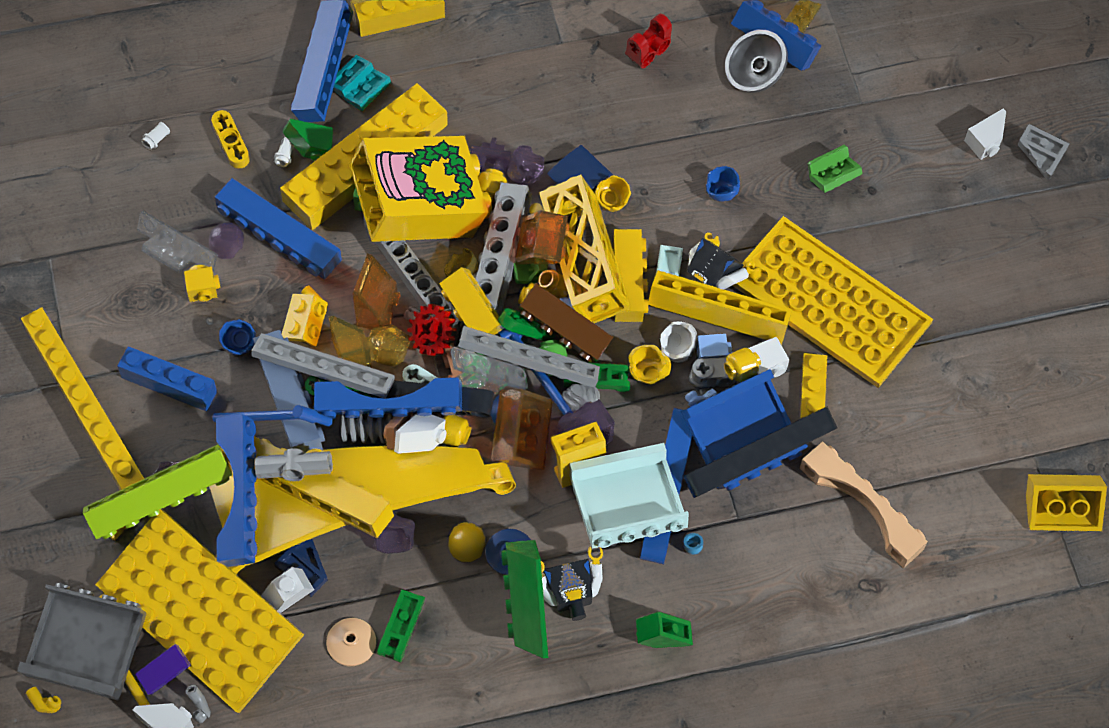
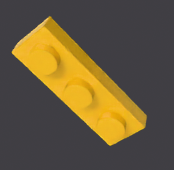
(813, 383)

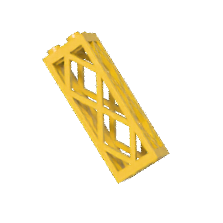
(588, 300)

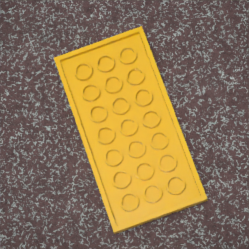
(834, 302)
(203, 607)

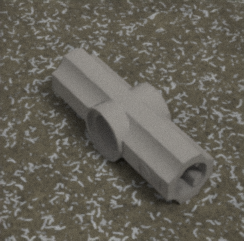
(293, 464)

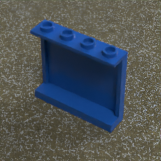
(738, 419)

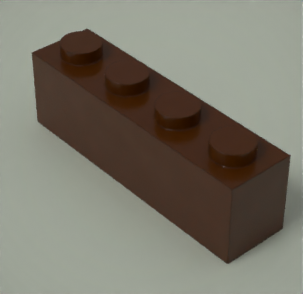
(564, 323)

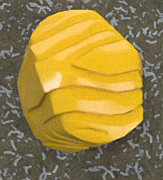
(648, 364)

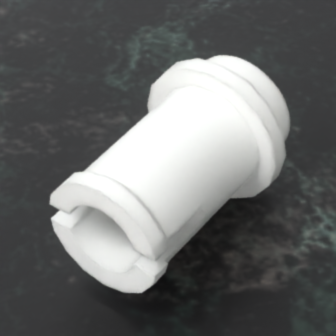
(155, 136)
(284, 153)

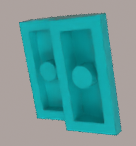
(360, 82)

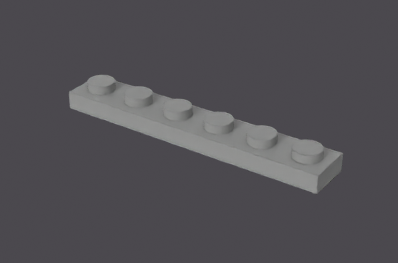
(529, 356)
(323, 365)

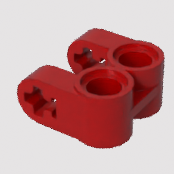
(653, 42)

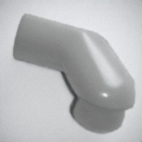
(200, 702)

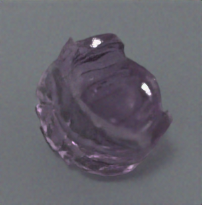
(525, 166)
(396, 536)

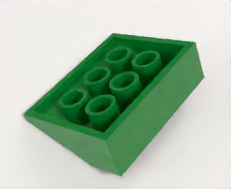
(526, 597)

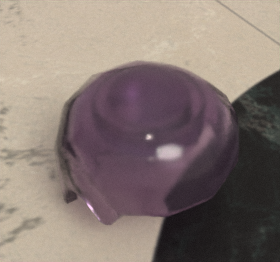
(226, 240)

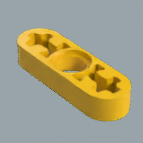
(230, 147)

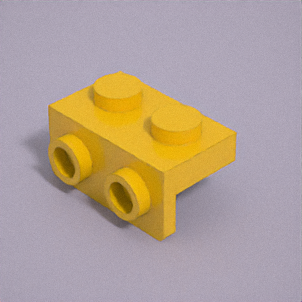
(304, 318)

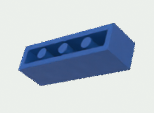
(800, 47)
(167, 378)

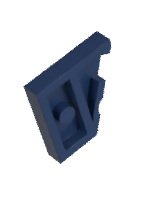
(306, 558)

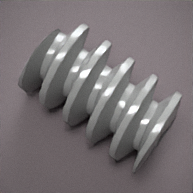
(364, 428)

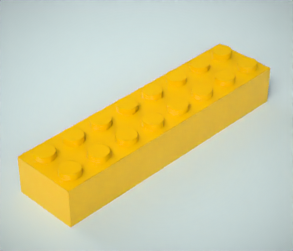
(329, 182)

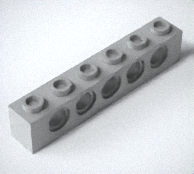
(508, 196)

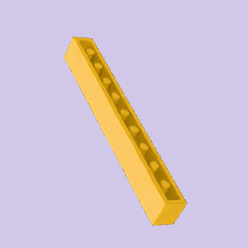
(81, 399)

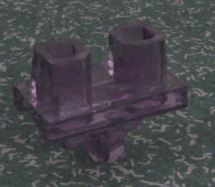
(493, 154)

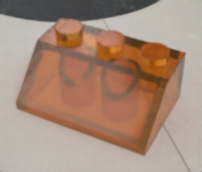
(522, 429)

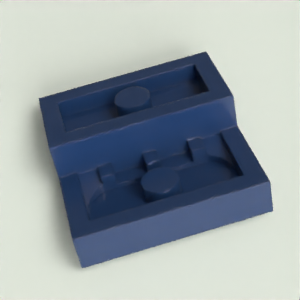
(578, 163)

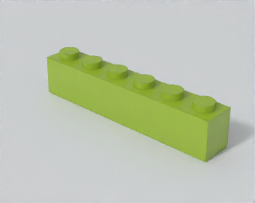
(157, 492)

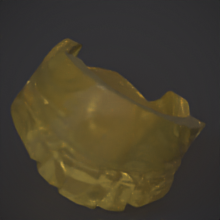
(389, 345)

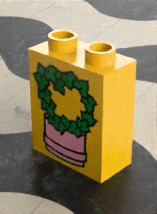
(419, 188)

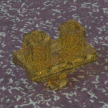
(803, 14)

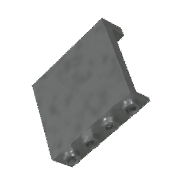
(84, 641)

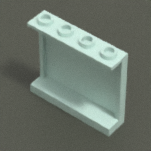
(627, 496)

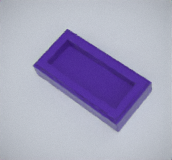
(163, 669)

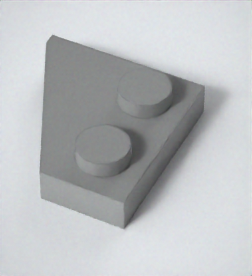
(1042, 149)

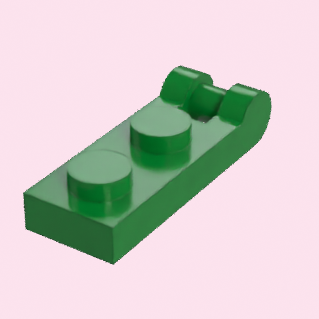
(605, 377)
(401, 625)

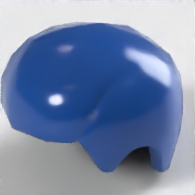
(722, 183)
(237, 337)

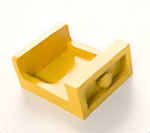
(576, 446)

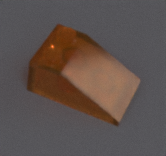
(542, 238)
(374, 295)

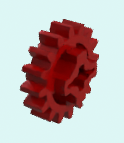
(430, 330)

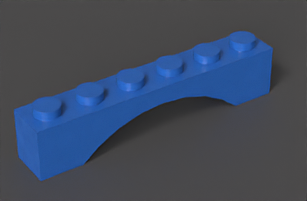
(439, 395)
(237, 538)

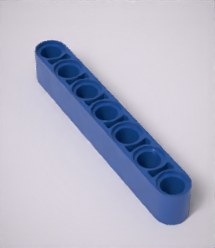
(677, 447)

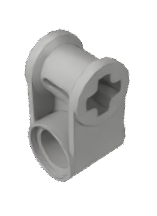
(711, 372)

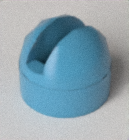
(691, 543)

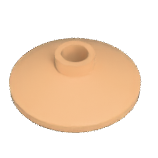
(353, 652)

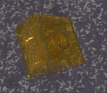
(351, 342)

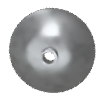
(751, 53)

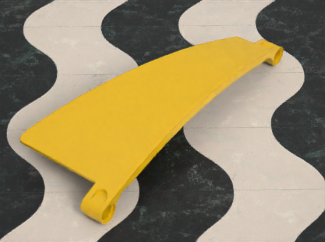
(399, 477)

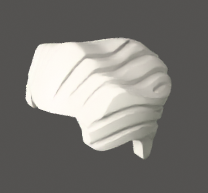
(679, 341)

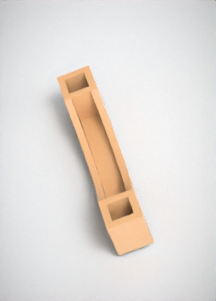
(829, 470)

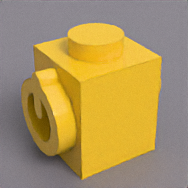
(201, 283)

